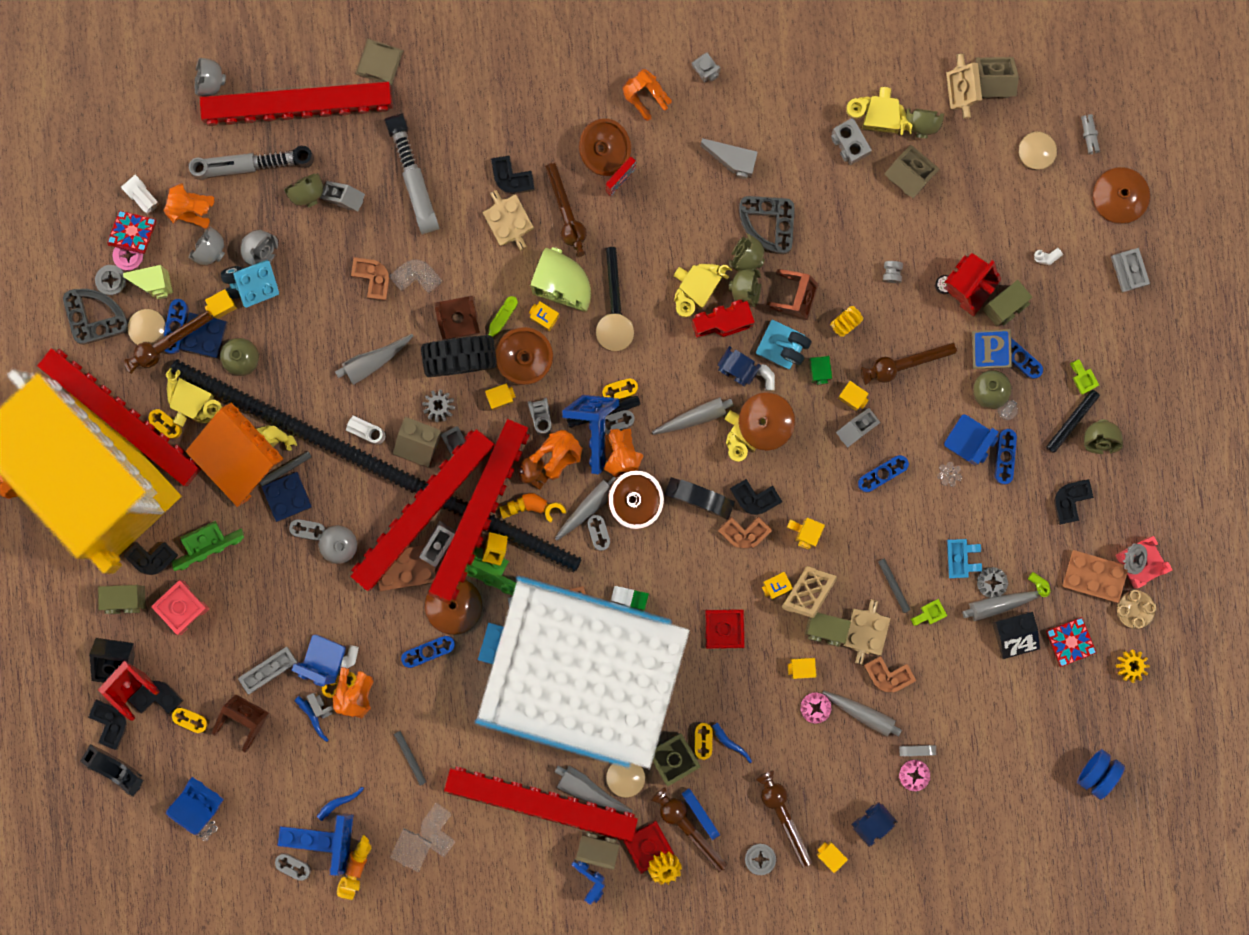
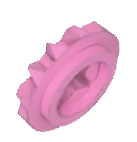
(123, 263)
(806, 708)
(910, 767)

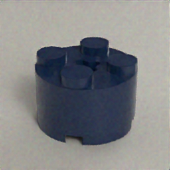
(739, 366)
(874, 824)

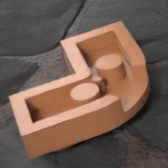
(377, 276)
(747, 537)
(886, 680)

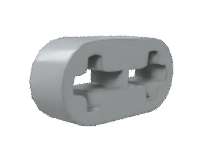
(617, 416)
(306, 524)
(603, 531)
(917, 750)
(290, 870)

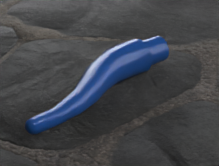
(306, 707)
(722, 737)
(330, 806)

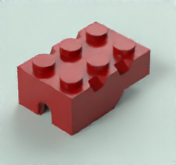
(724, 320)

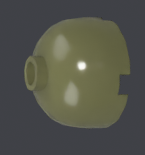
(924, 122)
(305, 191)
(748, 254)
(746, 286)
(239, 357)
(992, 389)
(1103, 436)

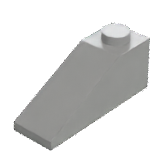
(736, 159)

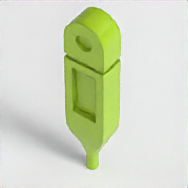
(503, 315)

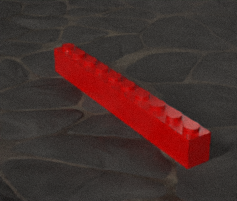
(296, 102)
(118, 416)
(422, 510)
(478, 512)
(541, 805)

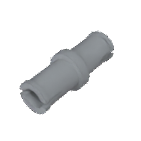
(1090, 134)

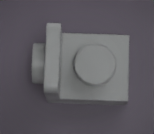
(706, 68)
(316, 703)

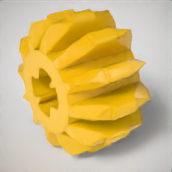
(846, 321)
(1130, 673)
(665, 868)

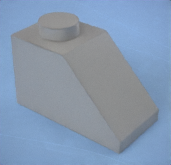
(342, 195)
(858, 427)
(437, 543)

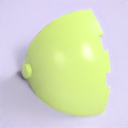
(561, 280)

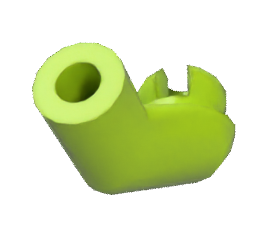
(1041, 584)

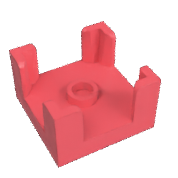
(1154, 566)
(179, 607)

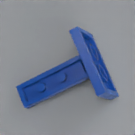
(593, 409)
(335, 842)

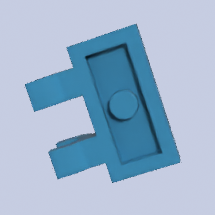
(958, 558)

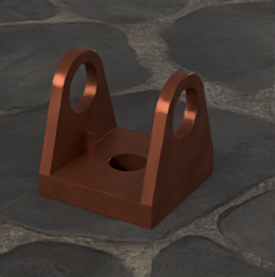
(804, 297)
(447, 309)
(244, 713)

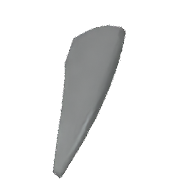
(367, 363)
(701, 414)
(587, 508)
(997, 605)
(865, 714)
(582, 787)

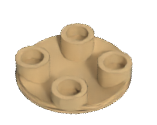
(1037, 150)
(146, 326)
(615, 332)
(1136, 609)
(624, 780)

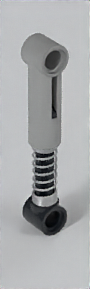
(248, 163)
(412, 175)

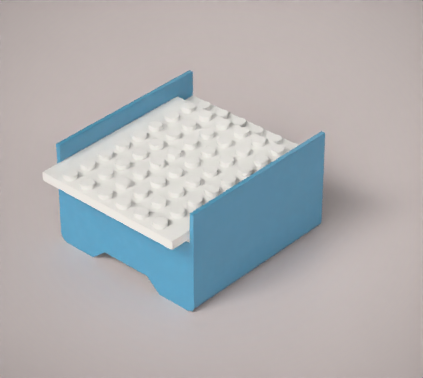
(580, 673)

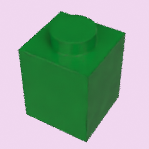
(820, 370)

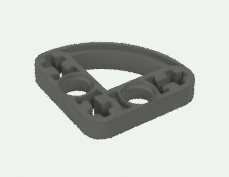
(775, 211)
(91, 328)

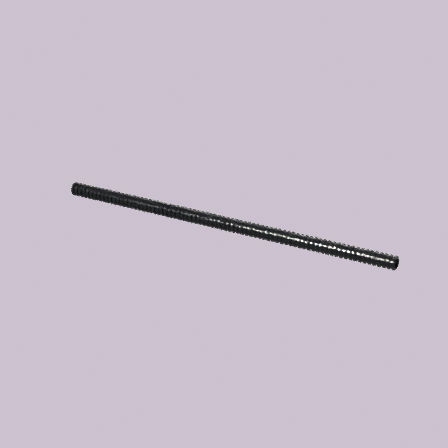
(364, 460)

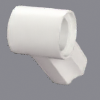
(137, 190)
(364, 430)

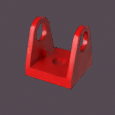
(119, 694)

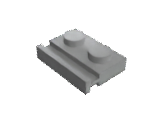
(1130, 270)

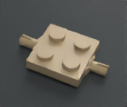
(964, 86)
(508, 220)
(867, 632)

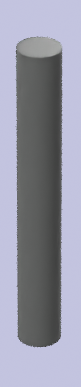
(285, 468)
(894, 586)
(410, 758)

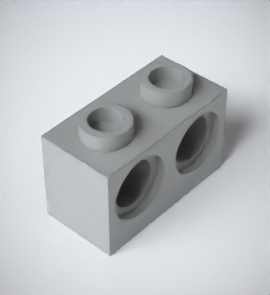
(855, 140)

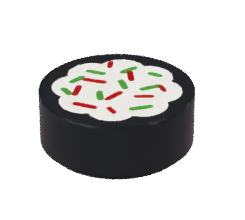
(940, 285)

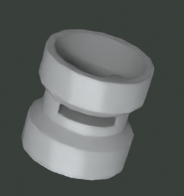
(892, 272)

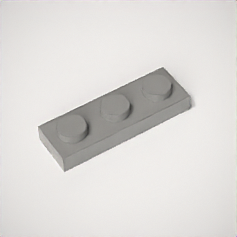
(267, 670)

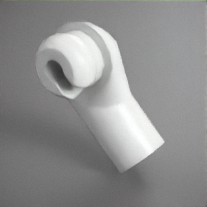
(1046, 258)
(769, 377)
(350, 659)

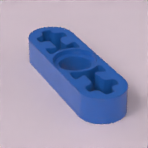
(182, 313)
(1034, 362)
(1009, 471)
(873, 485)
(412, 652)
(700, 814)

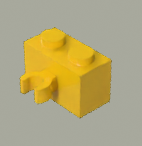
(808, 532)

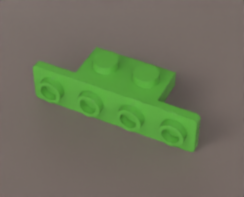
(204, 542)
(490, 573)

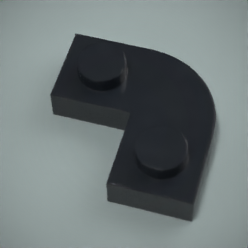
(508, 181)
(1066, 499)
(754, 503)
(151, 563)
(166, 698)
(114, 723)

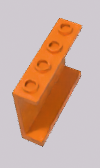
(233, 454)

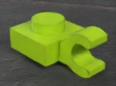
(1084, 380)
(931, 612)

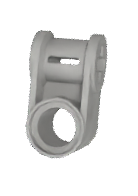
(540, 413)

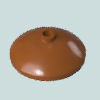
(613, 143)
(1111, 202)
(524, 342)
(778, 425)
(646, 495)
(461, 618)

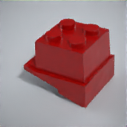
(972, 282)

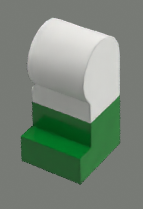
(629, 597)

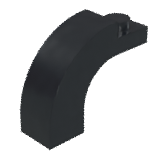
(700, 497)
(113, 769)

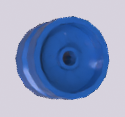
(1101, 774)

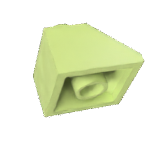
(152, 280)

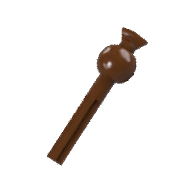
(573, 231)
(148, 354)
(886, 369)
(774, 797)
(674, 812)

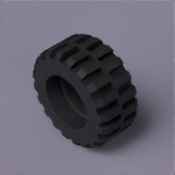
(458, 355)

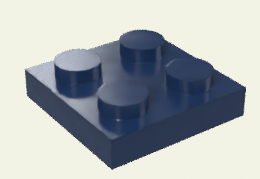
(206, 339)
(287, 497)

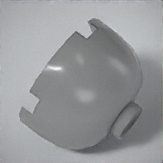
(208, 77)
(258, 247)
(208, 248)
(337, 544)

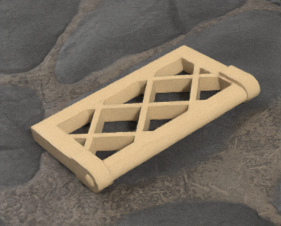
(818, 576)

